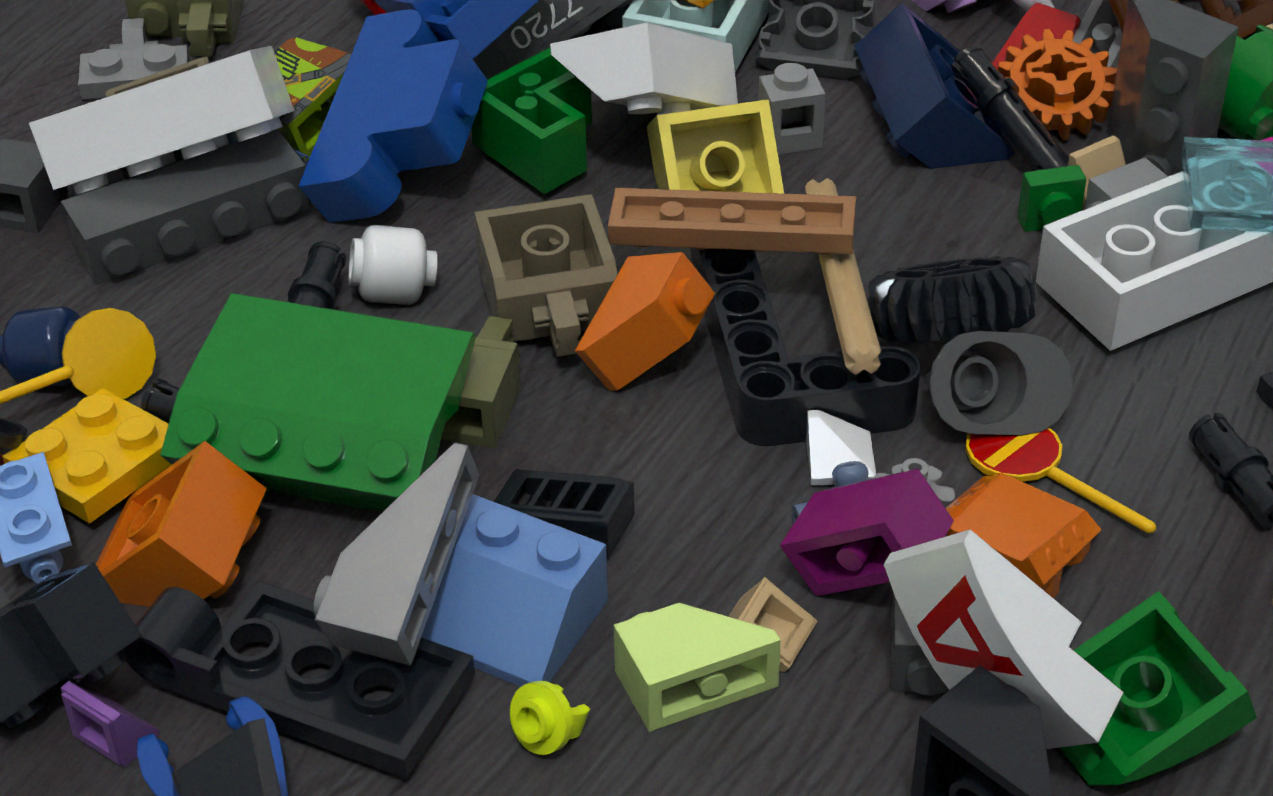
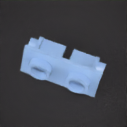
(31, 518)

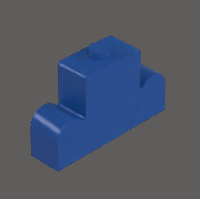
(395, 110)

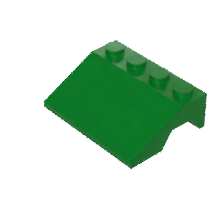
(321, 399)

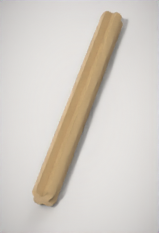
(848, 301)

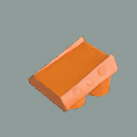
(1025, 527)

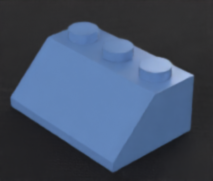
(517, 593)

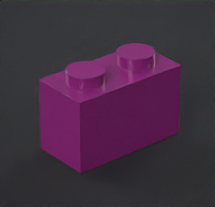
(854, 528)

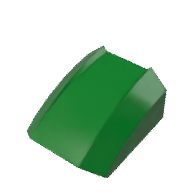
(1171, 699)

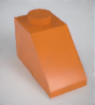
(644, 317)

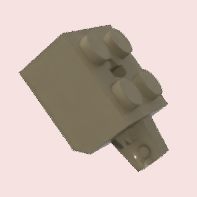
(545, 267)

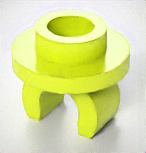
(544, 717)

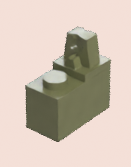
(195, 21)
(488, 388)

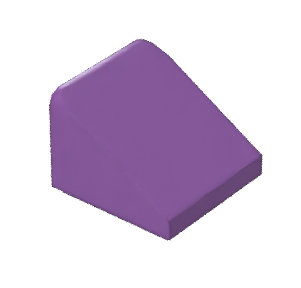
(104, 723)

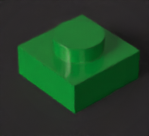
(1050, 196)

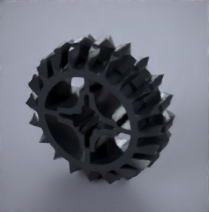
(952, 299)

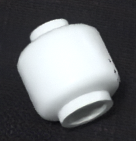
(391, 265)

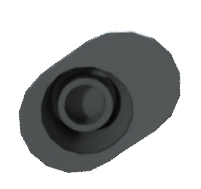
(1000, 383)

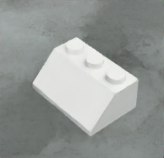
(652, 68)

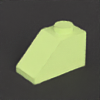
(692, 662)

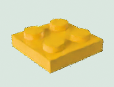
(98, 453)

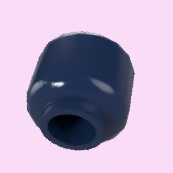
(35, 343)

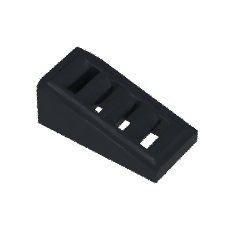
(599, 503)

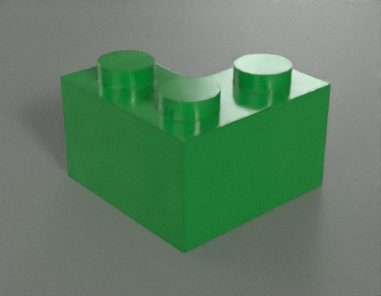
(535, 121)

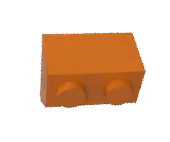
(183, 529)

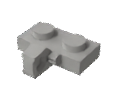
(126, 61)

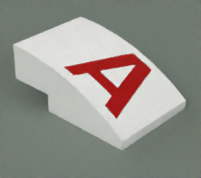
(981, 610)

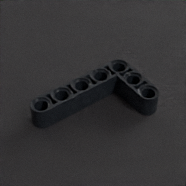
(773, 391)

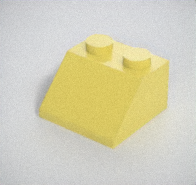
(716, 149)

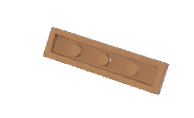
(732, 220)

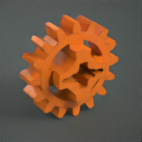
(1061, 81)

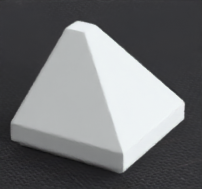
(835, 442)

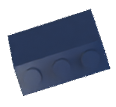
(923, 98)

